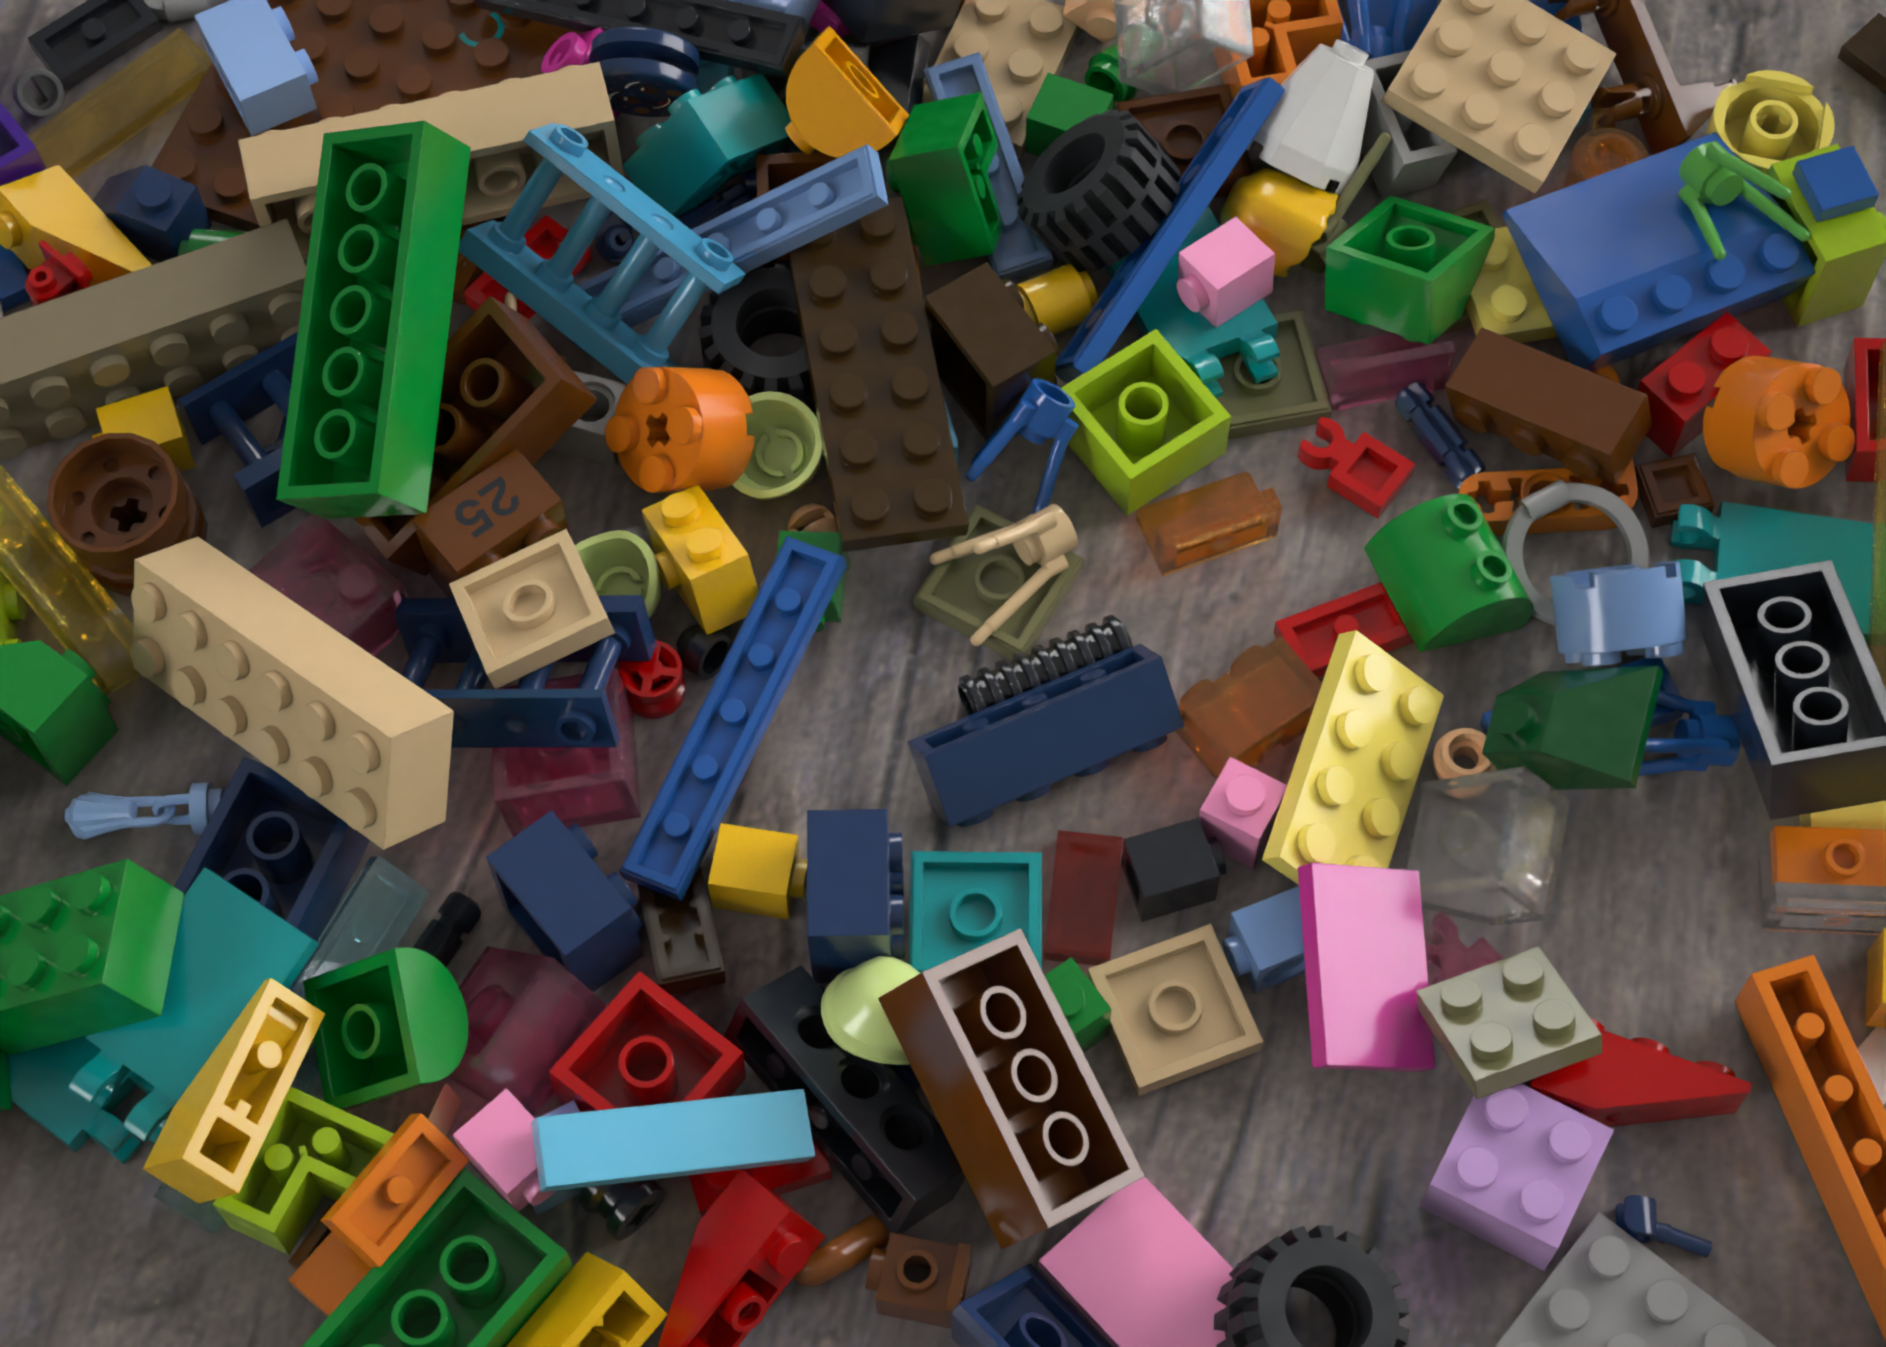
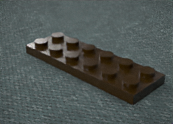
(877, 384)

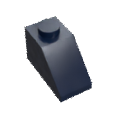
(153, 210)

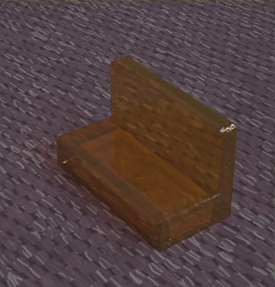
(1209, 522)

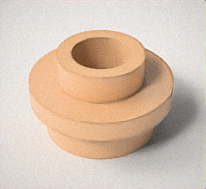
(1460, 742)

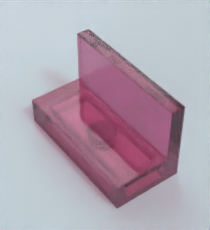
(1380, 367)

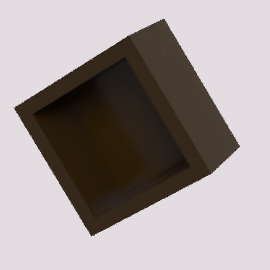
(987, 345)

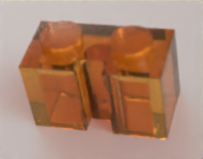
(1249, 708)

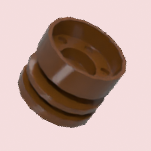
(121, 502)

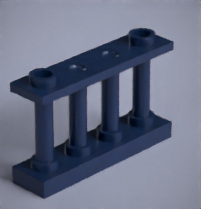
(235, 397)
(529, 714)

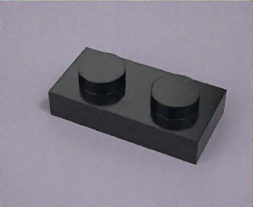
(92, 37)

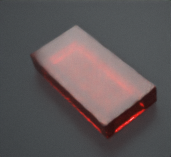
(1083, 898)

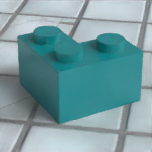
(708, 142)

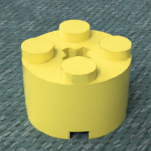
(1771, 118)

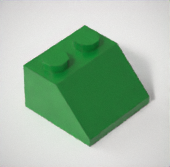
(1406, 269)
(52, 708)

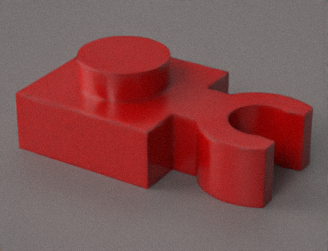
(1362, 471)

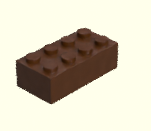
(497, 395)
(1011, 1088)

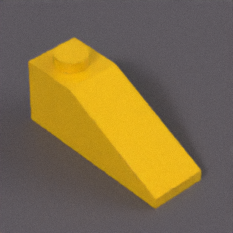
(60, 213)
(235, 1097)

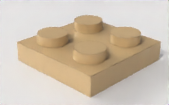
(531, 609)
(1175, 1010)

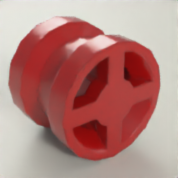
(641, 675)

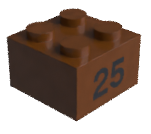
(488, 520)

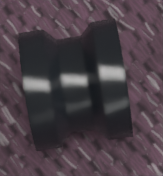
(623, 1204)

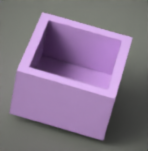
(1517, 1171)

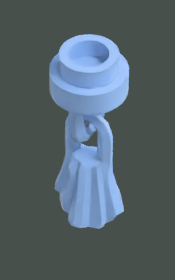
(101, 813)

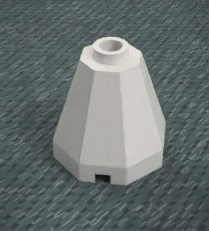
(1320, 117)

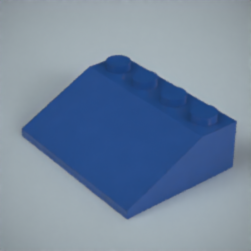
(1631, 267)

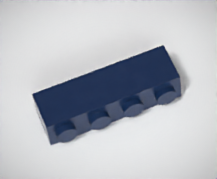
(1046, 736)

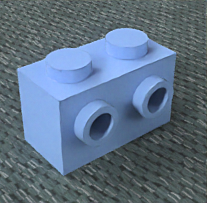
(257, 62)

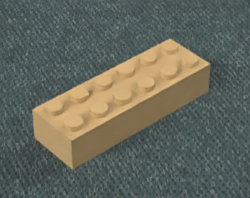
(490, 119)
(292, 691)

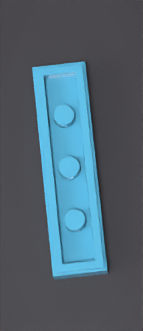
(671, 1139)

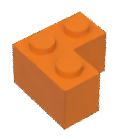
(1283, 37)

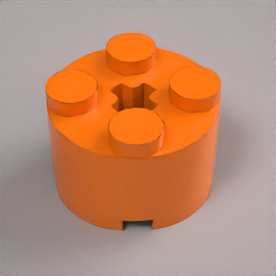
(1779, 421)
(681, 429)

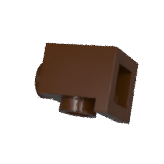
(924, 1301)

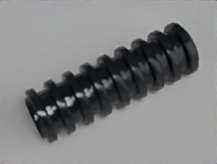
(1043, 664)

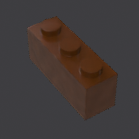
(1548, 406)

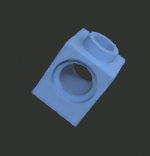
(1267, 941)

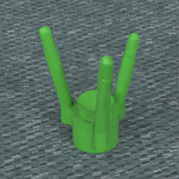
(1717, 178)

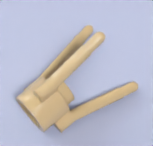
(1036, 538)

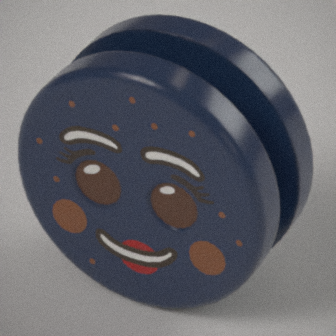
(645, 69)

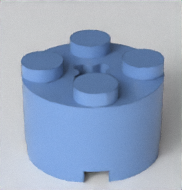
(1618, 611)

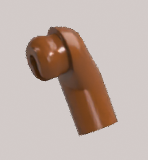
(844, 1252)

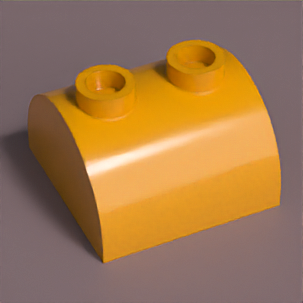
(838, 101)

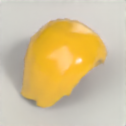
(1281, 213)

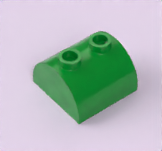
(1448, 574)
(386, 1026)

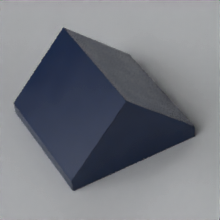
(1021, 1313)

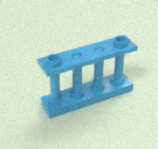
(549, 285)

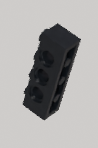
(856, 1107)

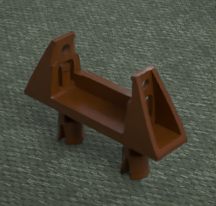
(1649, 89)

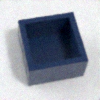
(853, 890)
(567, 901)

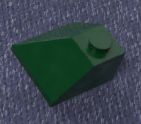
(1576, 726)

